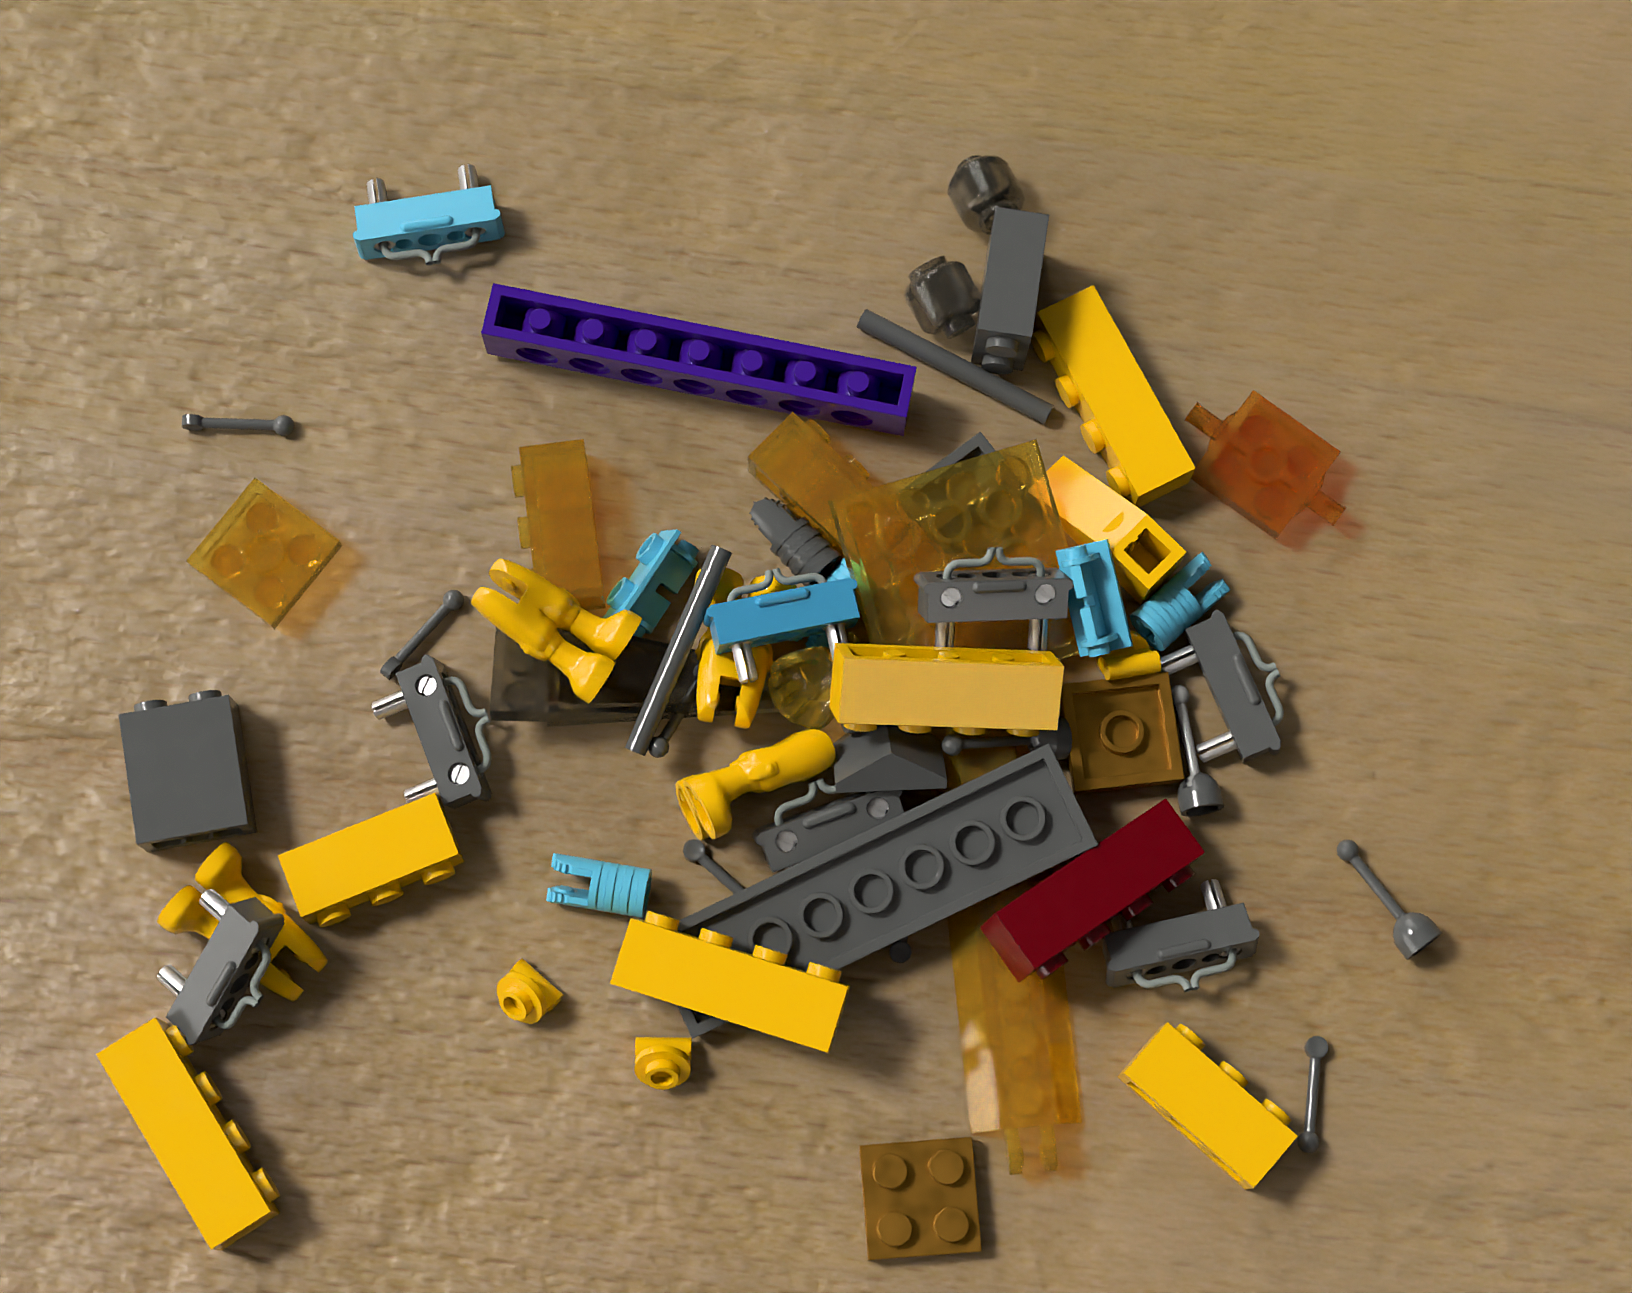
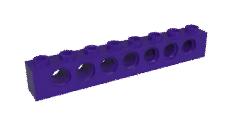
(698, 359)

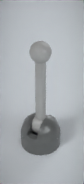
(1198, 791)

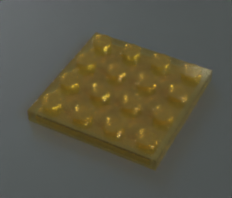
(946, 517)

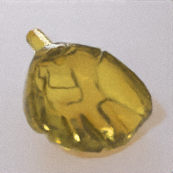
(803, 685)

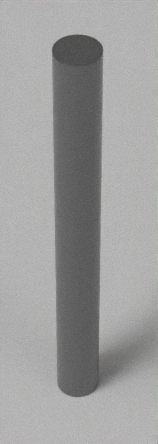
(955, 366)
(678, 650)

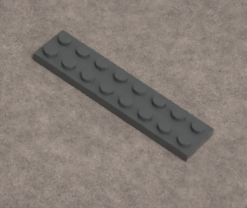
(905, 871)

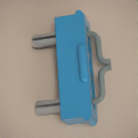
(781, 616)

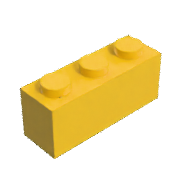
(371, 861)
(1209, 1104)

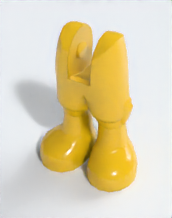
(543, 610)
(721, 668)
(708, 795)
(224, 875)

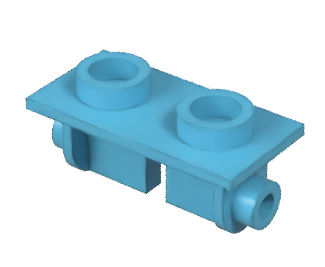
(659, 564)
(1095, 599)

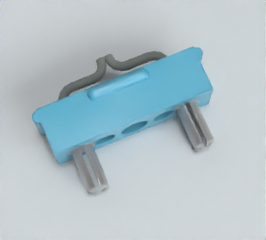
(427, 222)

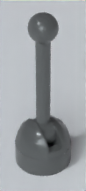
(1059, 741)
(1412, 929)

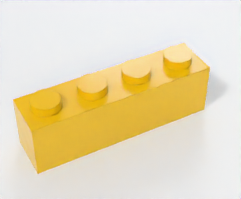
(1111, 398)
(945, 688)
(730, 983)
(189, 1133)

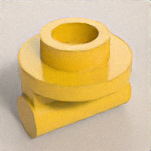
(1130, 660)
(526, 994)
(663, 1061)

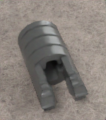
(794, 540)

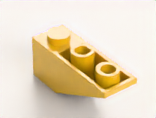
(1094, 512)

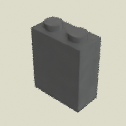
(1009, 290)
(187, 771)

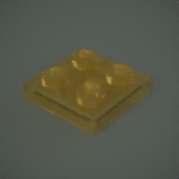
(264, 553)

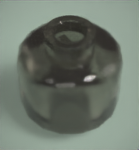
(980, 187)
(943, 297)

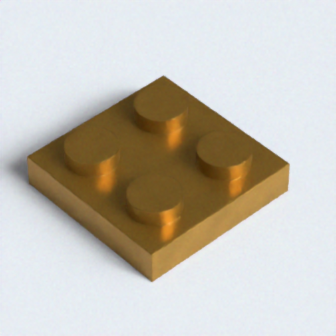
(1122, 733)
(919, 1198)

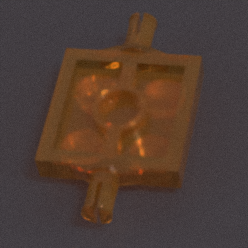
(1264, 464)

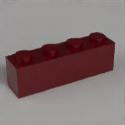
(1093, 890)

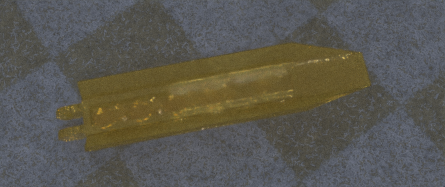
(1010, 1032)

